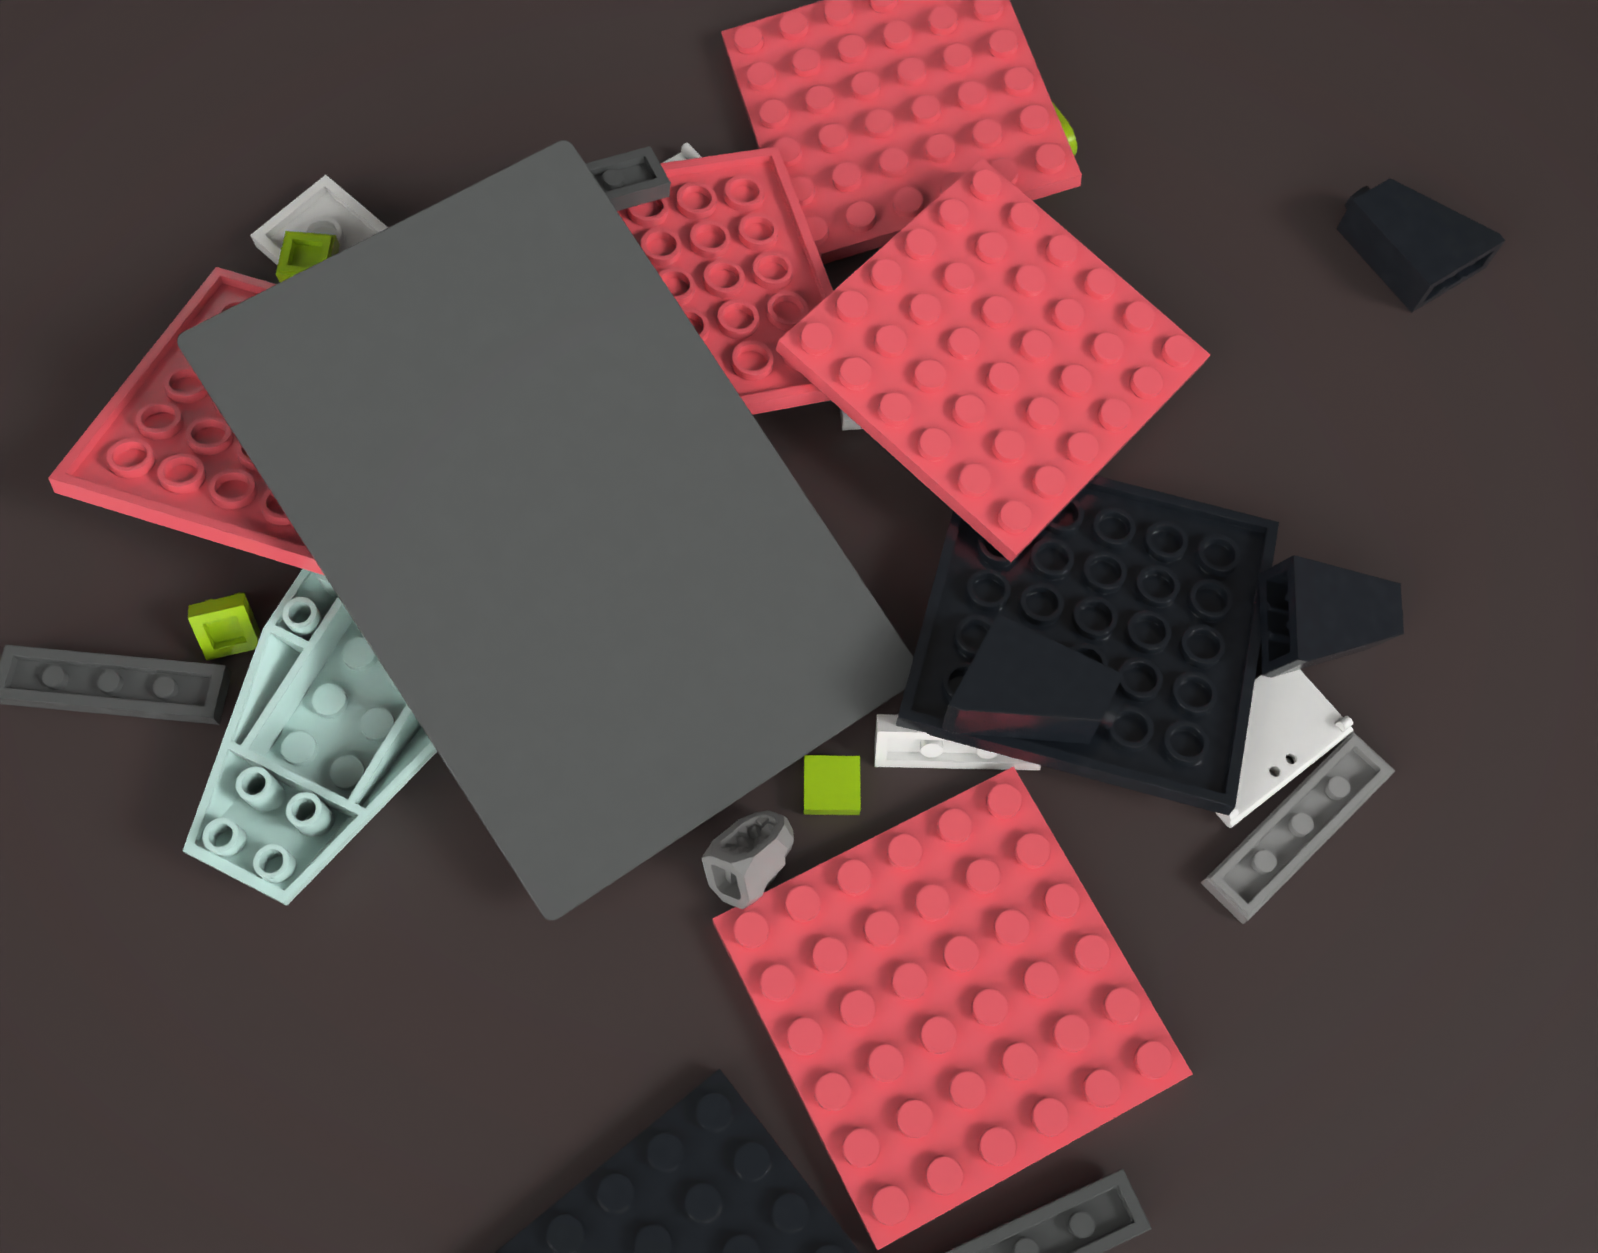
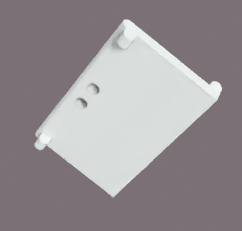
(1284, 720)

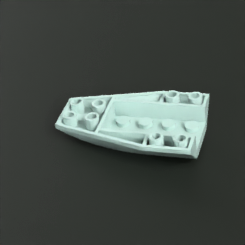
(307, 748)

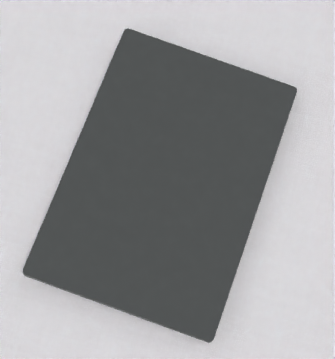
(551, 521)

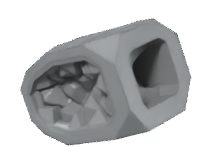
(748, 857)

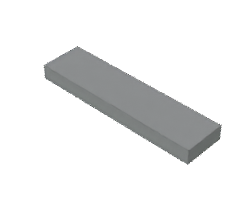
(1297, 828)

